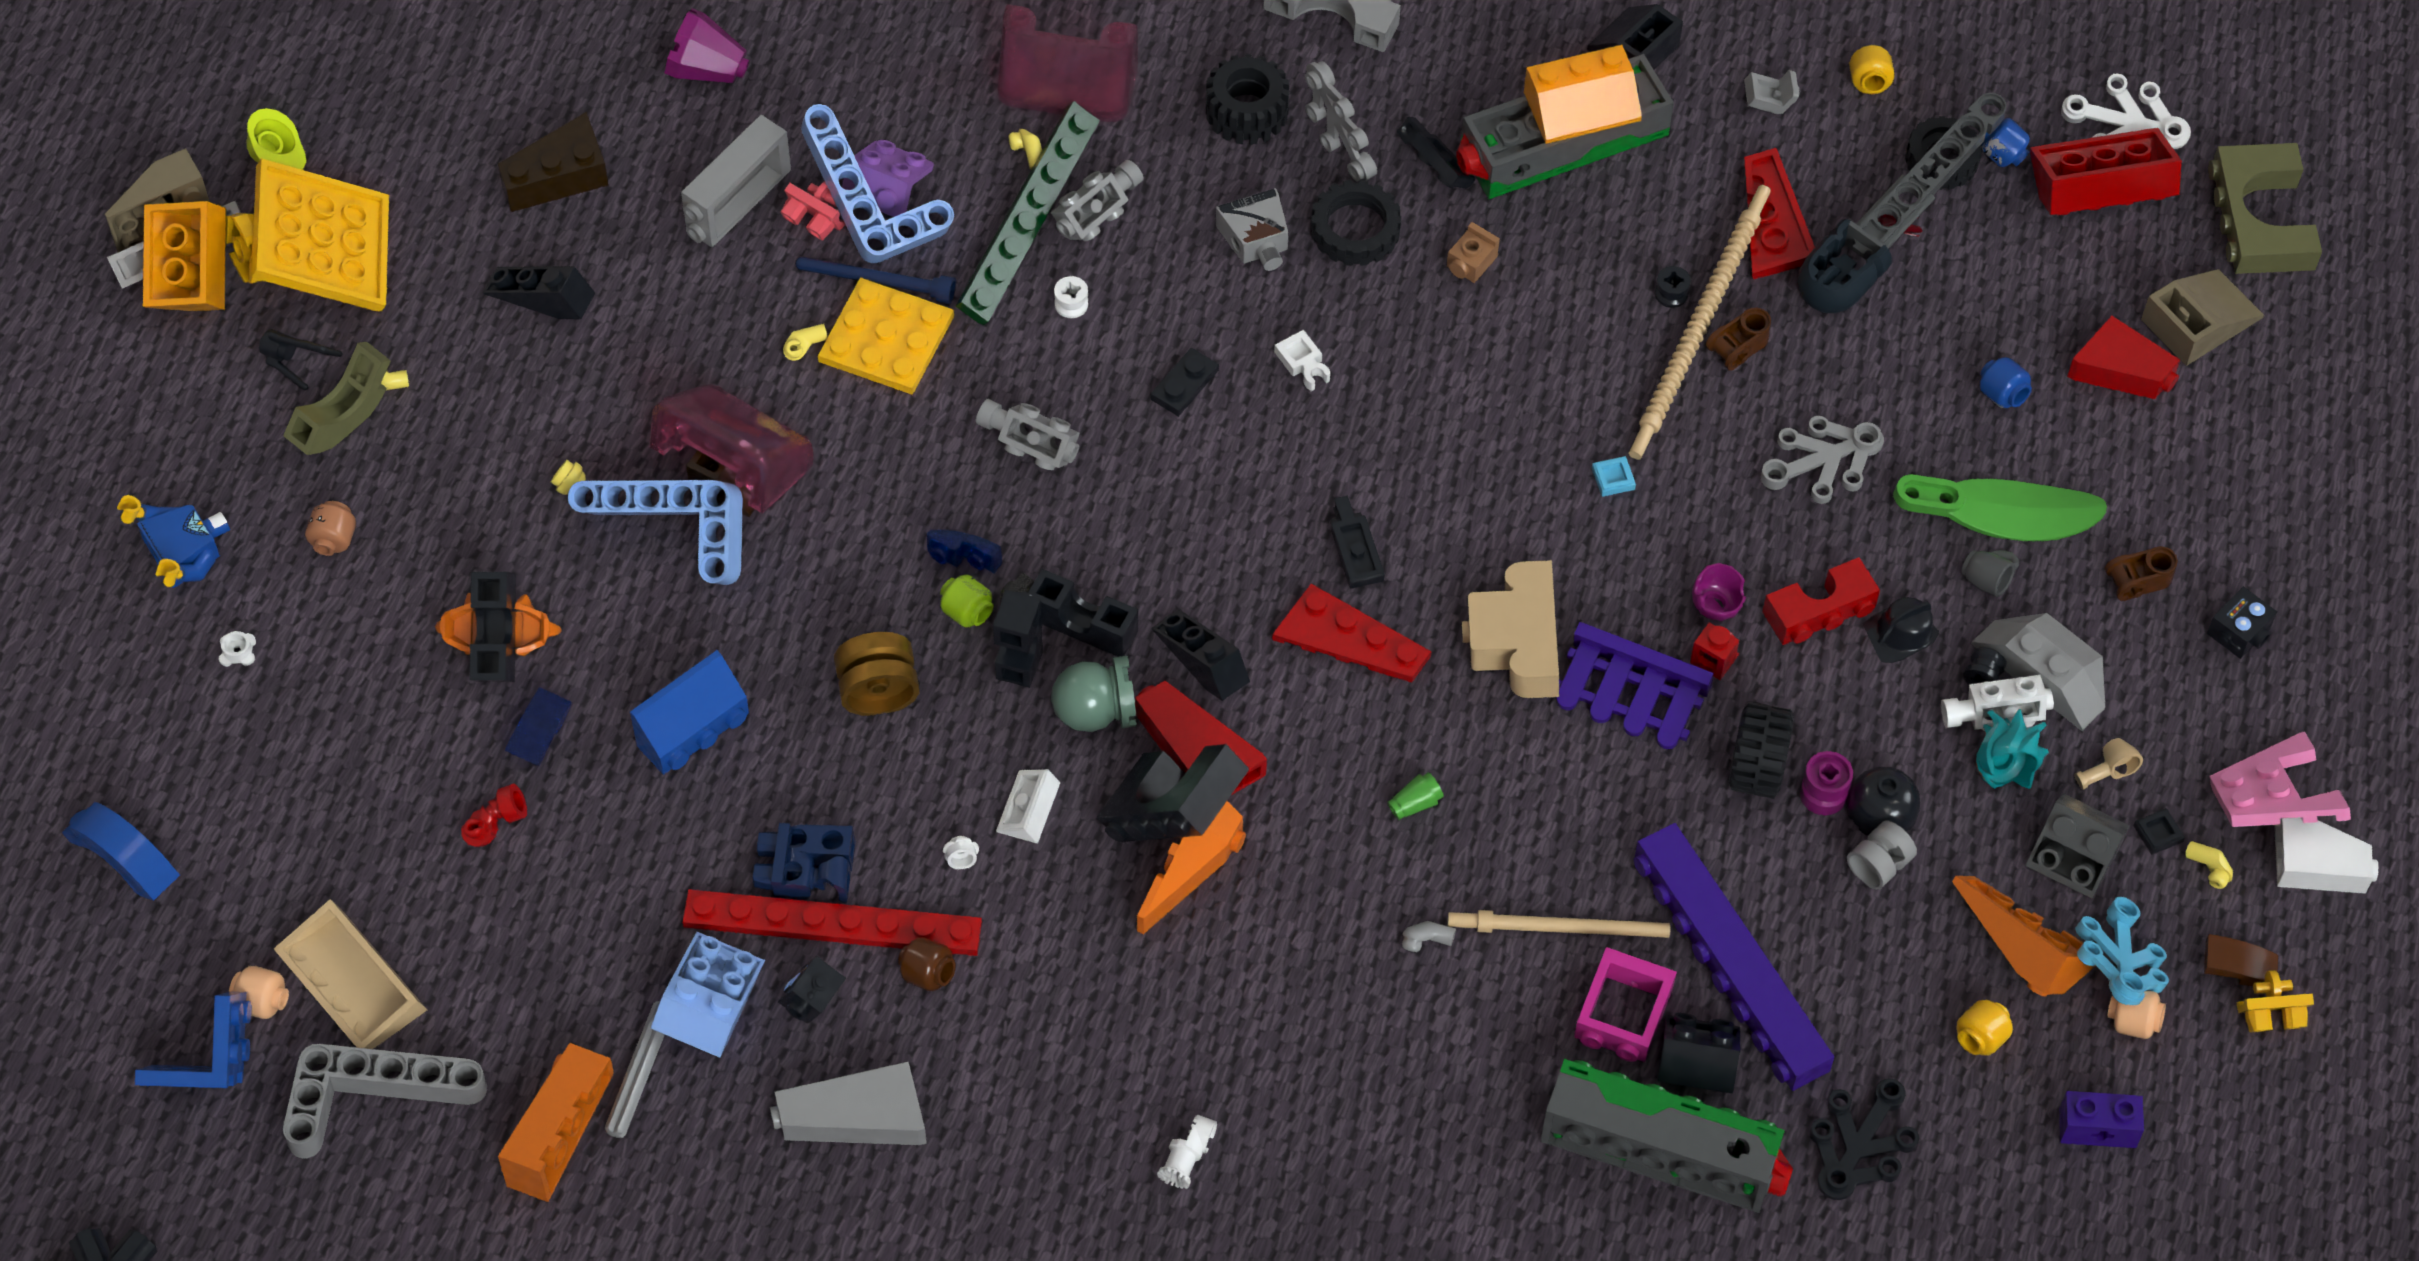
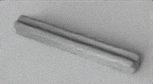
(635, 1078)

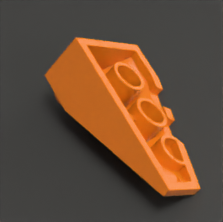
(1192, 864)

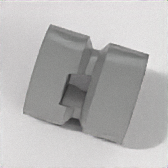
(1883, 853)

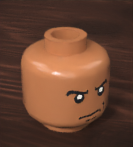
(330, 528)

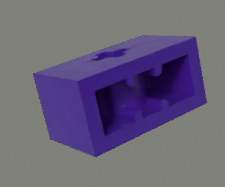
(2101, 1119)

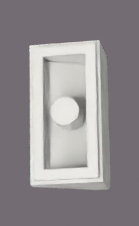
(1029, 804)

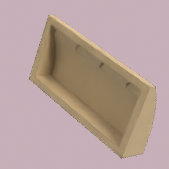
(349, 977)

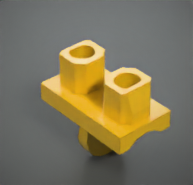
(2259, 1010)

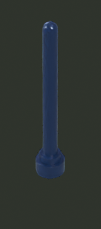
(939, 288)

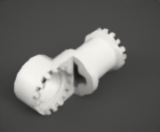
(1187, 1152)

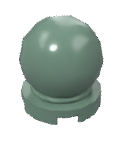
(1093, 696)

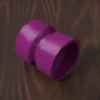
(1826, 783)

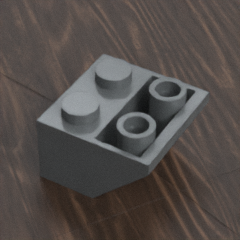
(2077, 845)

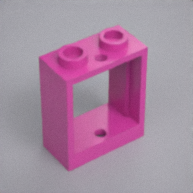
(1634, 973)

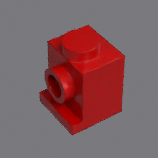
(1717, 643)

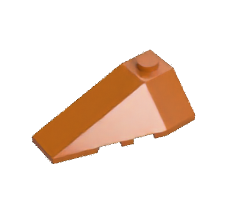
(2034, 952)

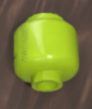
(966, 601)

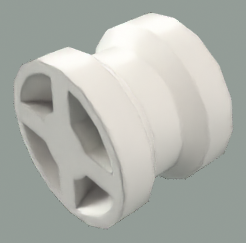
(1065, 303)

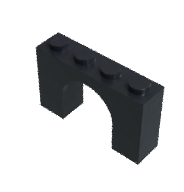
(1166, 802)

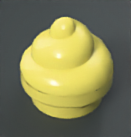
(567, 476)

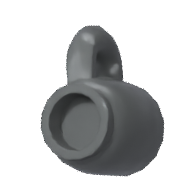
(1990, 571)

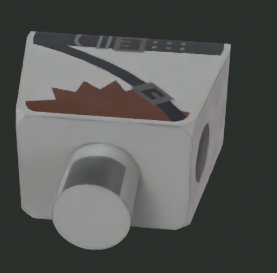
(1255, 228)

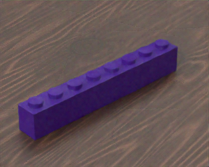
(1733, 957)

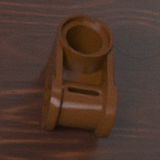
(1736, 341)
(2136, 572)

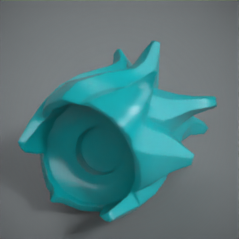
(2010, 751)

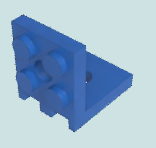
(229, 1051)

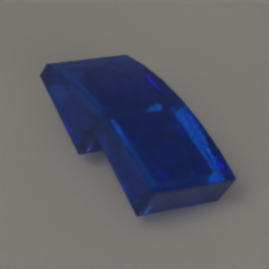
(954, 546)
(538, 726)

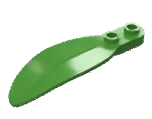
(2003, 506)

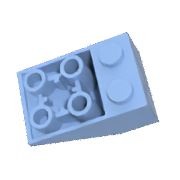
(707, 994)

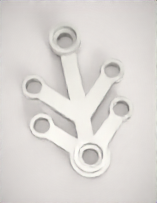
(2132, 118)

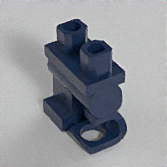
(797, 853)

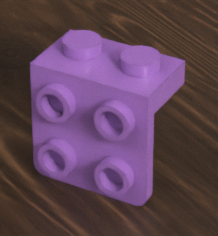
(890, 174)

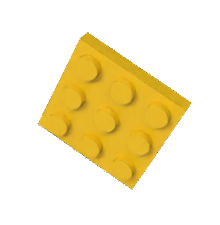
(886, 336)

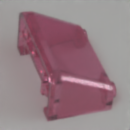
(1055, 69)
(753, 445)

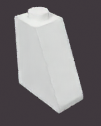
(2322, 858)

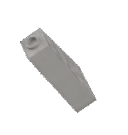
(853, 1108)

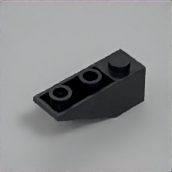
(544, 289)
(1204, 653)

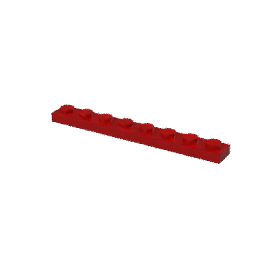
(828, 921)

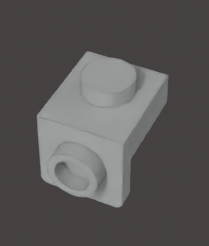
(1770, 93)

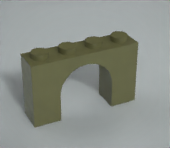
(2252, 243)

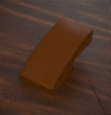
(2238, 959)

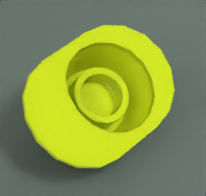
(274, 139)

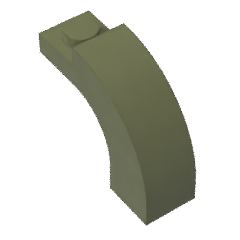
(330, 420)

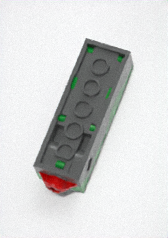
(1509, 152)
(1666, 1136)

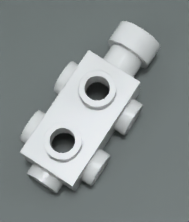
(2001, 697)

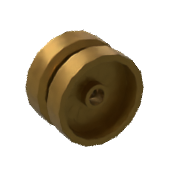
(876, 673)

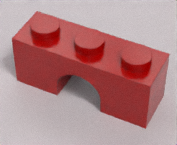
(1798, 616)

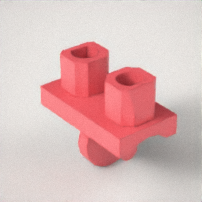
(824, 216)

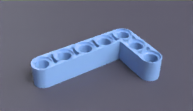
(862, 197)
(672, 503)

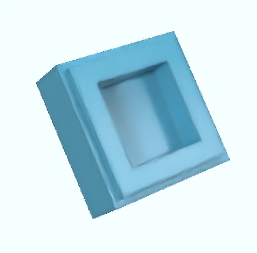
(1613, 476)

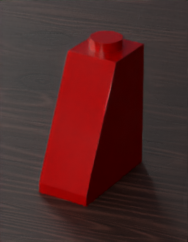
(2125, 362)

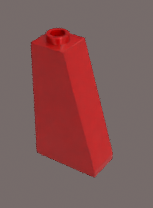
(1185, 729)

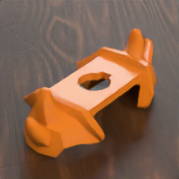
(531, 627)

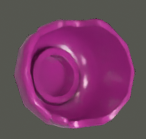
(1722, 583)

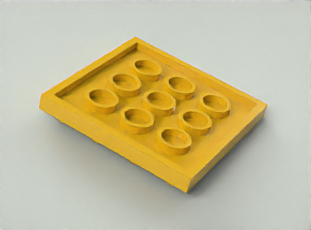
(320, 235)

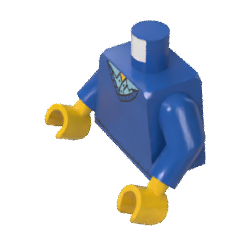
(176, 538)

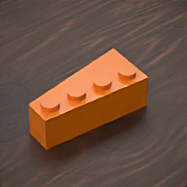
(555, 1122)

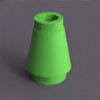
(1416, 796)

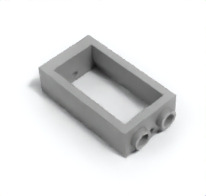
(736, 181)

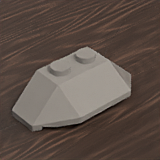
(2064, 661)

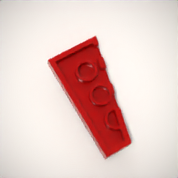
(1782, 233)
(1339, 630)

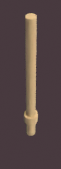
(1487, 921)

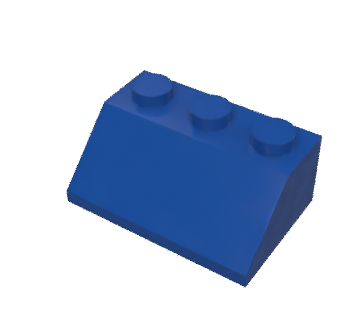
(689, 713)

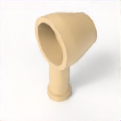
(2115, 754)

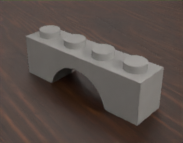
(1371, 20)

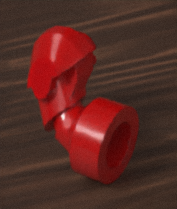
(483, 826)

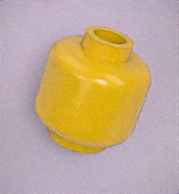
(1871, 69)
(1984, 1027)

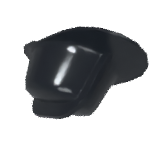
(1901, 629)

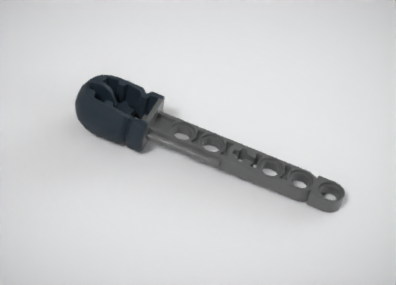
(1869, 238)

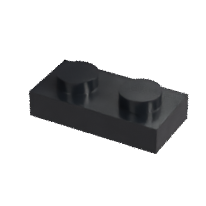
(1184, 382)

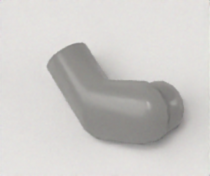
(1427, 931)

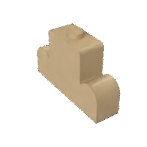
(1517, 630)

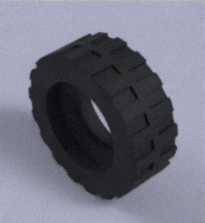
(1929, 133)

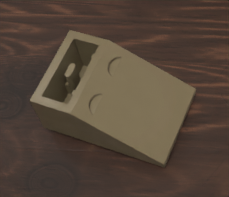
(165, 181)
(2198, 314)

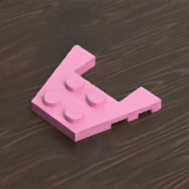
(2262, 793)

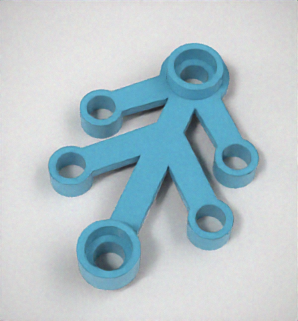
(2124, 983)

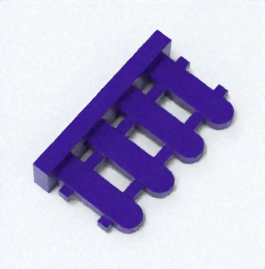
(1657, 670)

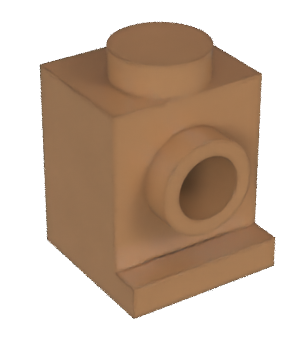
(1473, 253)

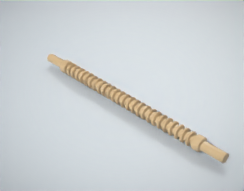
(1693, 335)

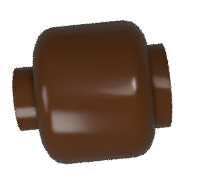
(926, 964)

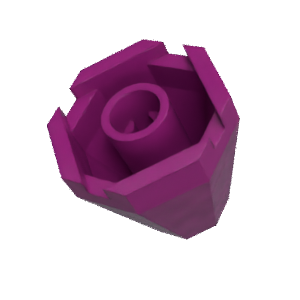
(705, 52)

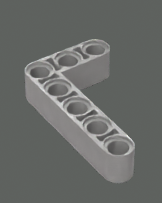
(370, 1081)

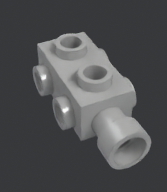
(1092, 212)
(1039, 442)

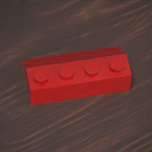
(2106, 171)

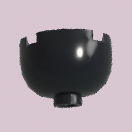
(1883, 796)

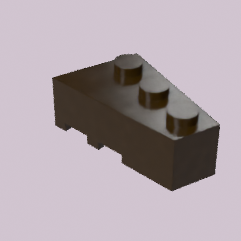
(554, 166)

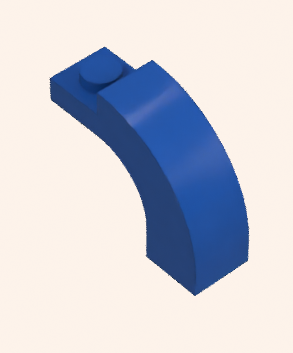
(123, 848)

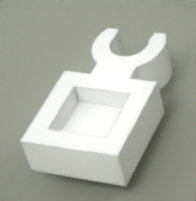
(1302, 356)

